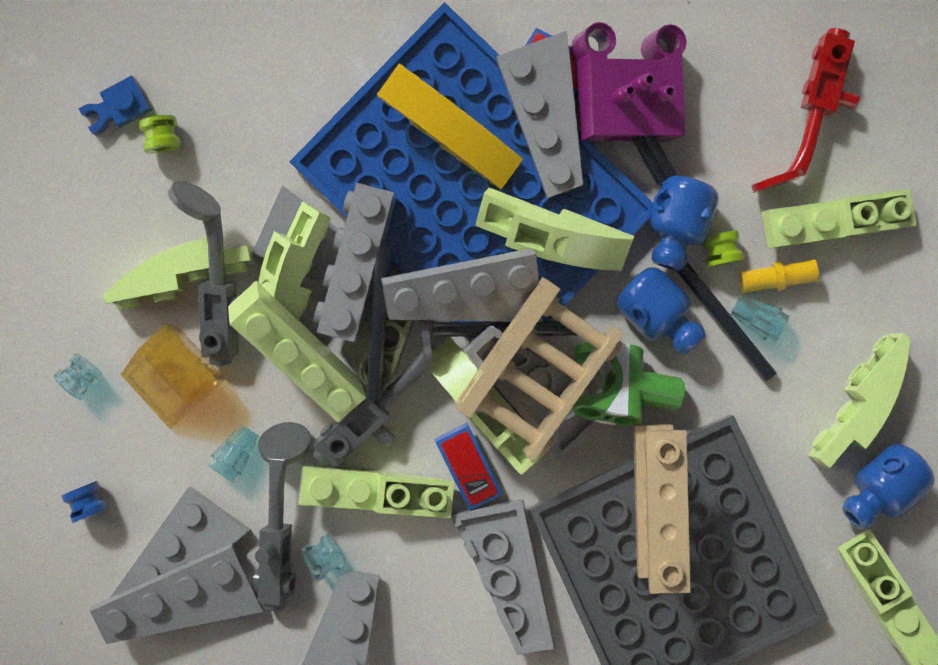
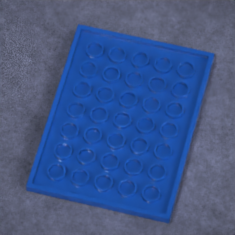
(435, 190)

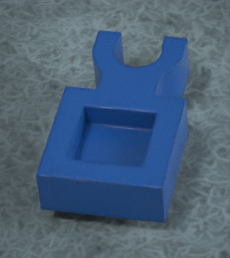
(120, 104)

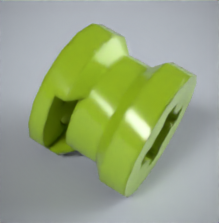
(160, 134)
(723, 248)

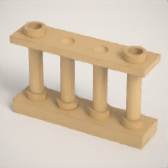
(500, 366)
(662, 507)

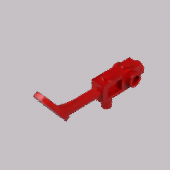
(821, 97)

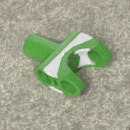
(627, 388)

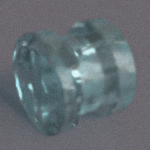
(78, 376)
(323, 557)

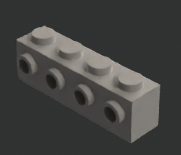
(352, 276)

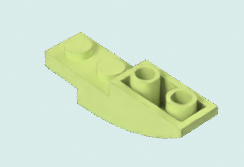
(839, 218)
(554, 237)
(291, 258)
(166, 273)
(454, 372)
(875, 393)
(376, 491)
(889, 599)

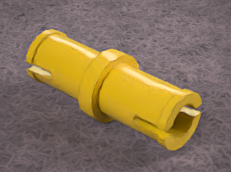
(779, 276)

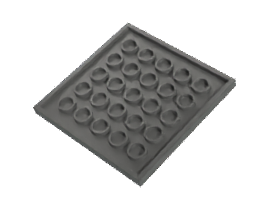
(742, 562)

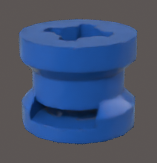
(84, 501)

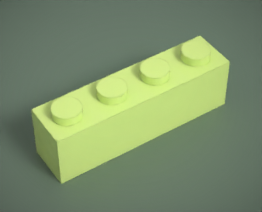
(296, 351)

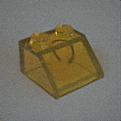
(171, 374)

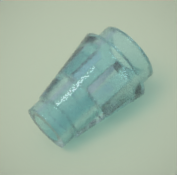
(760, 317)
(234, 453)

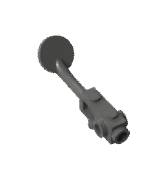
(216, 335)
(370, 414)
(273, 579)

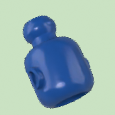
(682, 218)
(659, 309)
(889, 486)

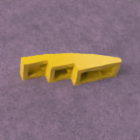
(449, 126)

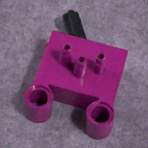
(632, 96)

